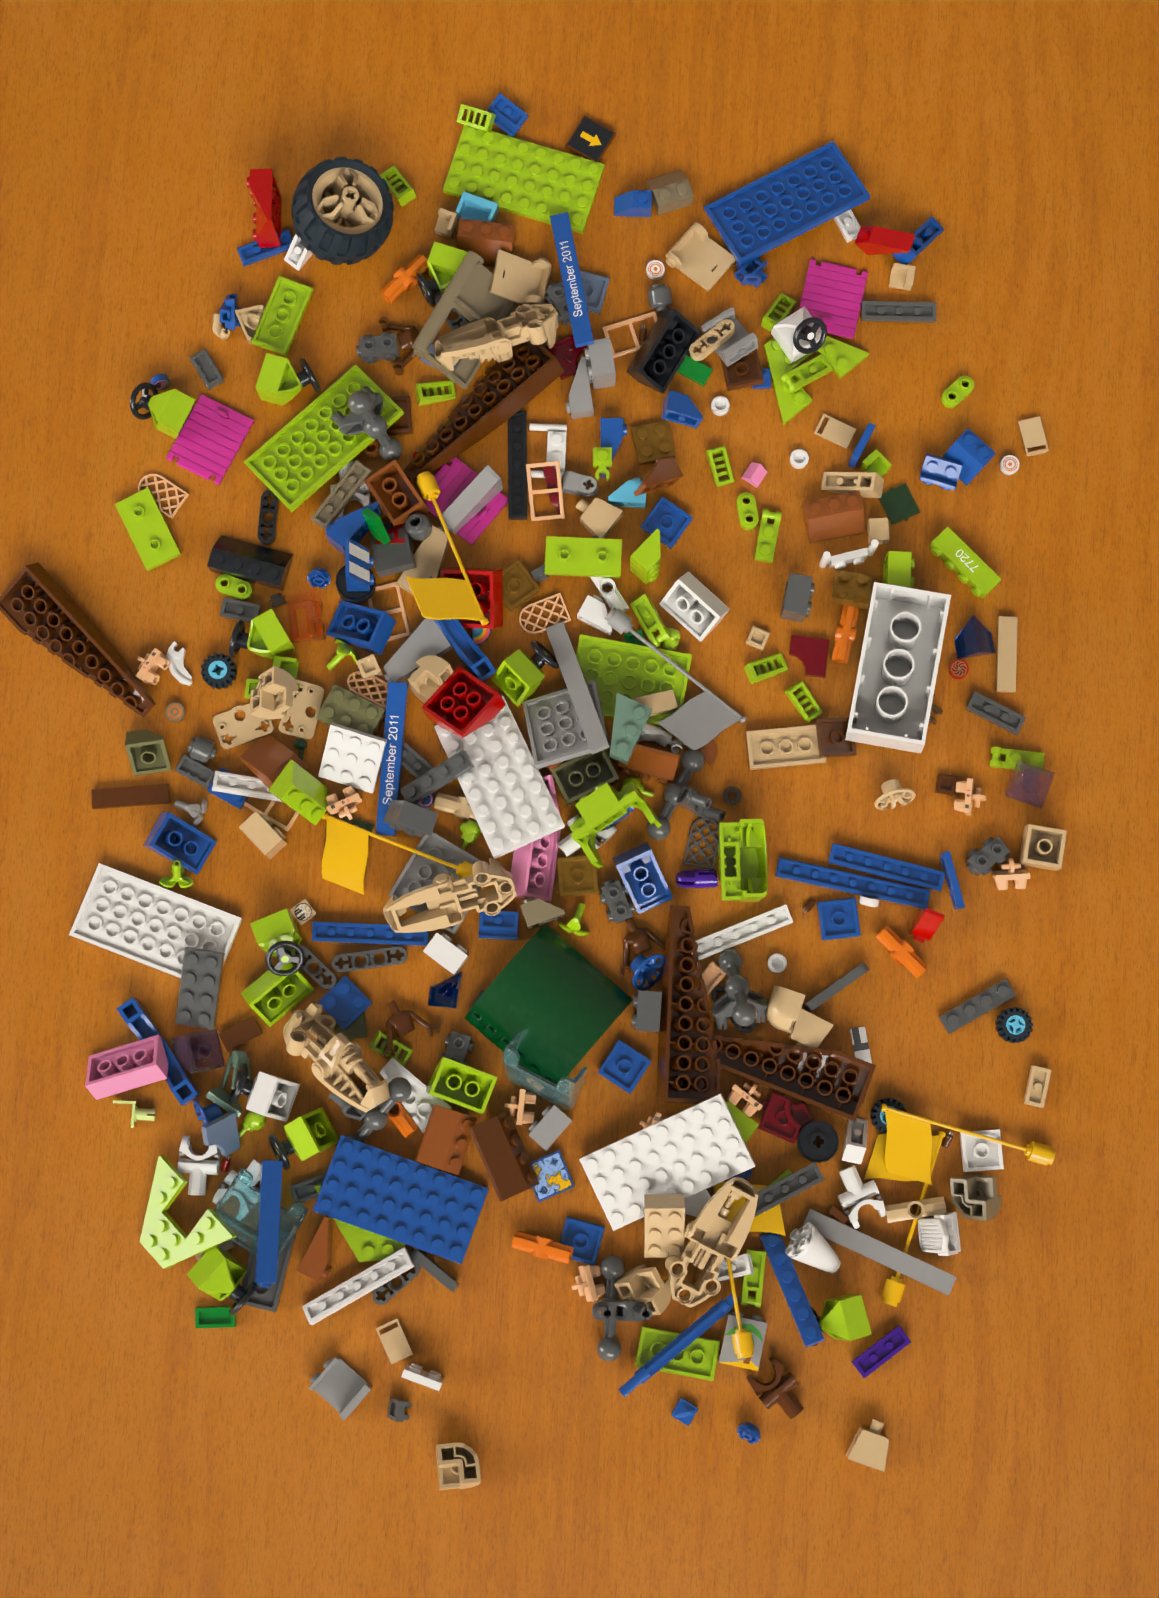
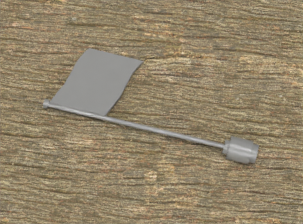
(699, 717)

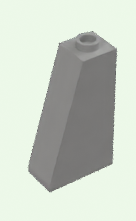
(472, 499)
(424, 641)

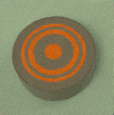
(175, 712)

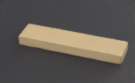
(1006, 654)

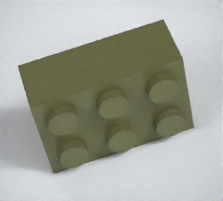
(351, 711)
(583, 775)

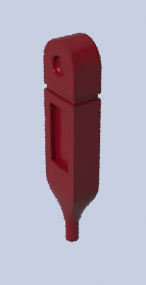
(551, 482)

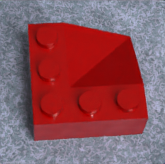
(268, 207)
(489, 592)
(463, 704)

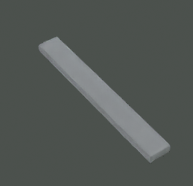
(577, 688)
(881, 1252)

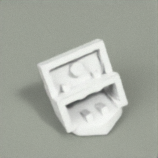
(939, 1234)

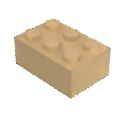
(664, 1225)

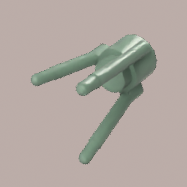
(236, 1060)

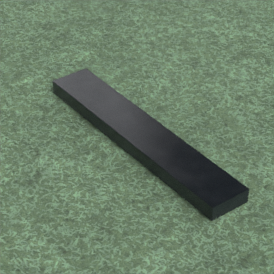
(517, 466)

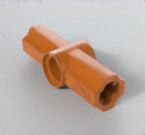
(404, 279)
(845, 634)
(901, 951)
(403, 1121)
(542, 1247)

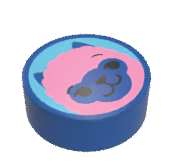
(160, 381)
(426, 802)

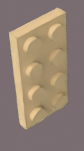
(783, 747)

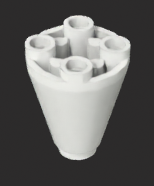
(812, 1249)

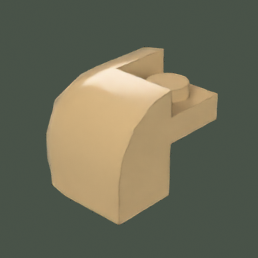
(429, 676)
(273, 694)
(784, 1008)
(645, 1286)
(457, 1466)

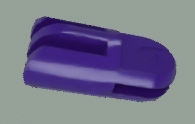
(697, 878)

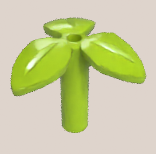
(342, 650)
(177, 871)
(574, 924)

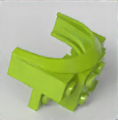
(601, 810)
(743, 860)

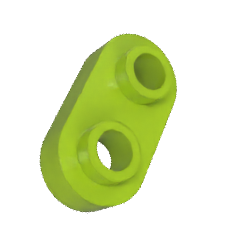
(958, 391)
(747, 510)
(233, 587)

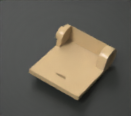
(698, 256)
(522, 279)

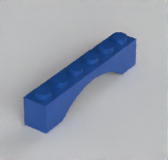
(466, 649)
(143, 1028)

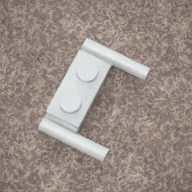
(555, 445)
(856, 557)

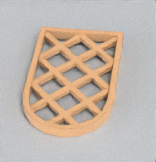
(165, 481)
(540, 617)
(363, 695)

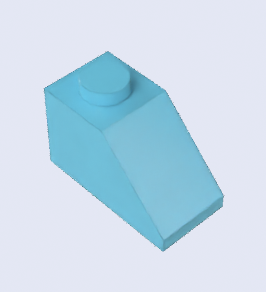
(625, 496)

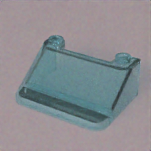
(562, 1095)
(240, 1212)

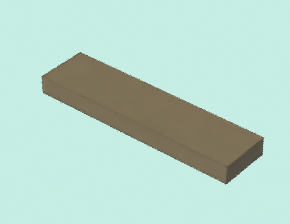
(341, 495)

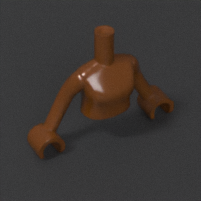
(406, 339)
(638, 941)
(402, 1024)

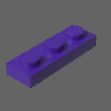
(881, 1351)

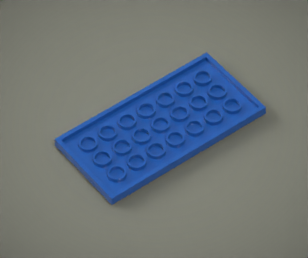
(786, 203)
(400, 1199)

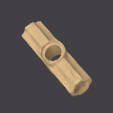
(457, 806)
(902, 1212)

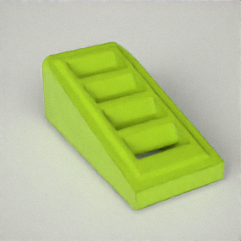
(489, 119)
(404, 195)
(769, 320)
(427, 399)
(709, 453)
(758, 676)
(798, 705)
(376, 1039)

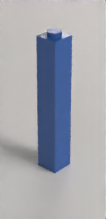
(268, 1223)

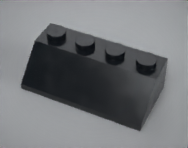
(663, 350)
(250, 562)

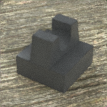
(397, 1408)

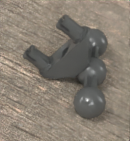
(367, 418)
(687, 797)
(739, 1000)
(377, 1117)
(613, 1309)

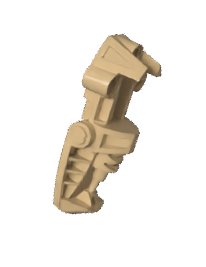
(495, 338)
(451, 897)
(333, 1057)
(713, 1239)

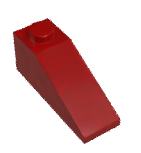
(880, 240)
(926, 924)

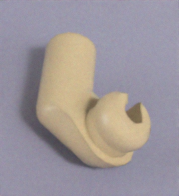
(218, 328)

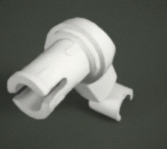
(659, 735)

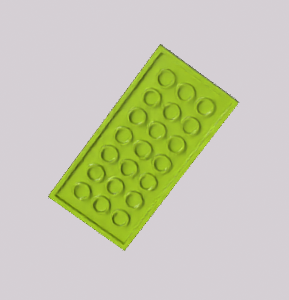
(524, 177)
(311, 446)

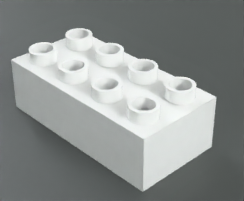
(898, 667)

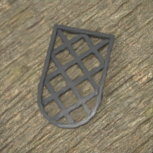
(703, 839)

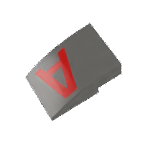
(397, 554)

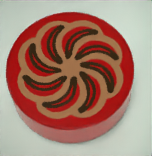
(958, 669)

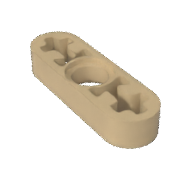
(711, 347)

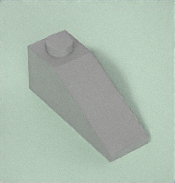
(580, 397)

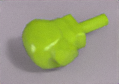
(673, 641)
(637, 782)
(470, 832)
(252, 1122)

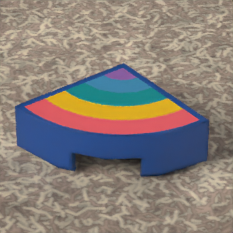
(480, 635)

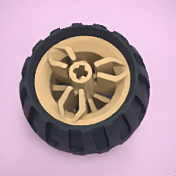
(342, 211)

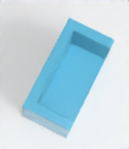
(476, 208)

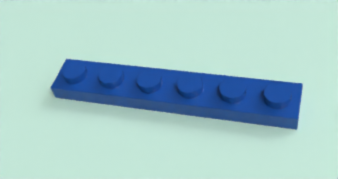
(886, 867)
(365, 934)
(792, 1289)

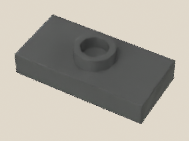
(206, 369)
(195, 771)

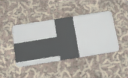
(860, 1044)

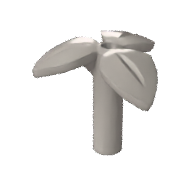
(194, 810)

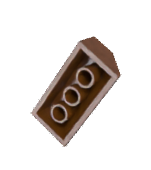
(504, 1156)

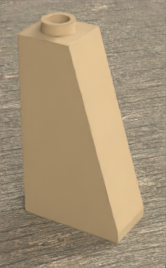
(428, 558)

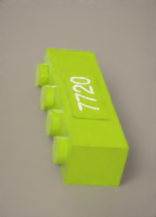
(965, 563)

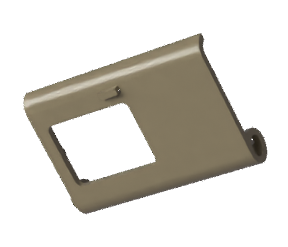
(471, 297)

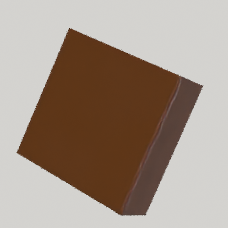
(946, 784)
(837, 1214)

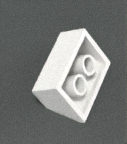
(694, 606)

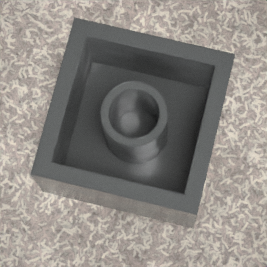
(796, 597)
(410, 818)
(647, 1011)

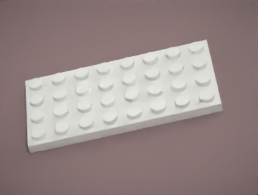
(503, 785)
(150, 921)
(668, 1157)

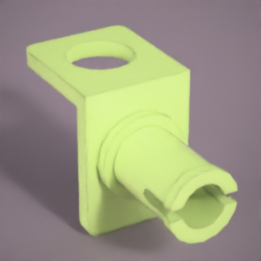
(138, 1113)

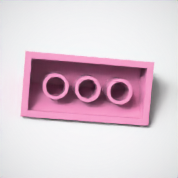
(535, 868)
(126, 1067)

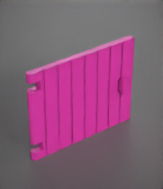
(834, 296)
(210, 441)
(452, 483)

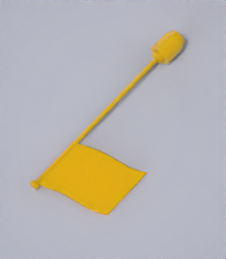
(444, 596)
(348, 853)
(910, 1145)
(876, 1168)
(768, 1221)

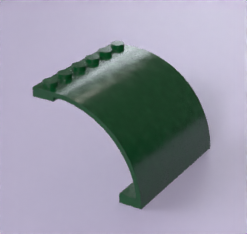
(551, 1000)

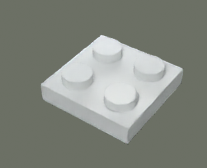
(981, 1153)
(416, 1374)

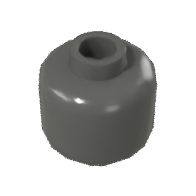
(659, 297)
(418, 526)
(202, 748)

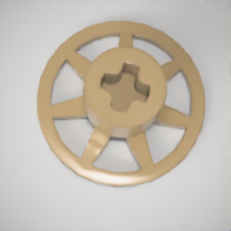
(892, 793)

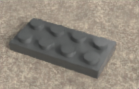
(199, 988)
(268, 1297)

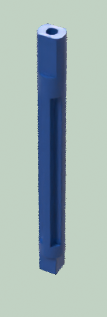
(678, 1344)

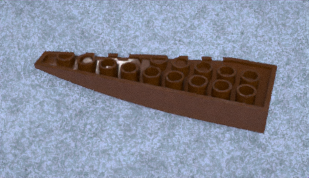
(491, 403)
(54, 620)
(686, 1044)
(805, 1073)

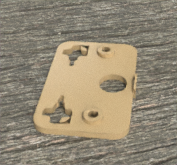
(297, 712)
(244, 730)

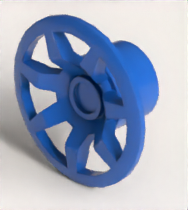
(644, 968)
(208, 1113)

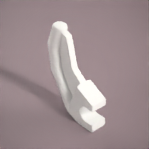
(177, 664)

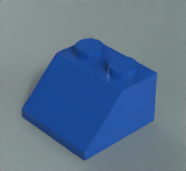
(972, 453)

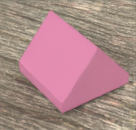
(754, 474)

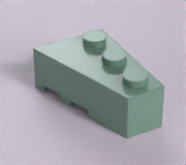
(628, 725)

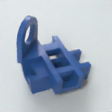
(753, 275)
(227, 312)

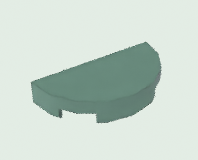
(222, 1099)

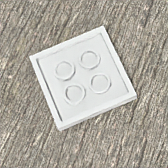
(352, 757)

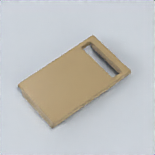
(836, 431)
(1033, 435)
(395, 1342)

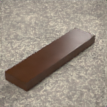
(130, 796)

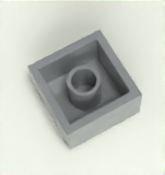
(600, 364)
(549, 1127)

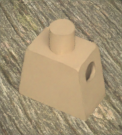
(599, 516)
(809, 1030)
(870, 1446)

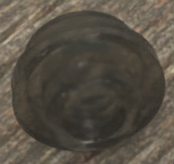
(277, 600)
(732, 789)

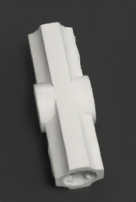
(612, 598)

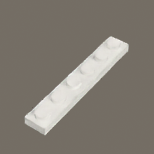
(743, 932)
(358, 1286)

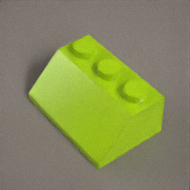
(646, 559)
(301, 792)
(276, 995)
(461, 1085)

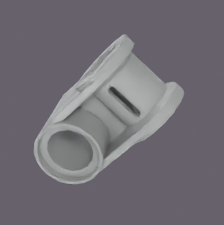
(576, 484)

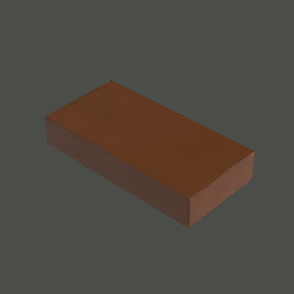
(240, 1033)

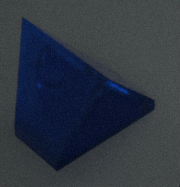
(974, 640)
(446, 993)

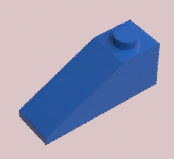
(923, 238)
(612, 435)

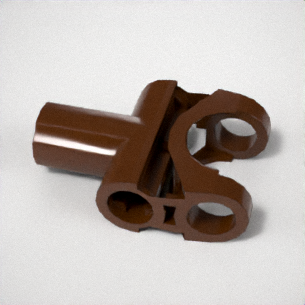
(778, 1390)

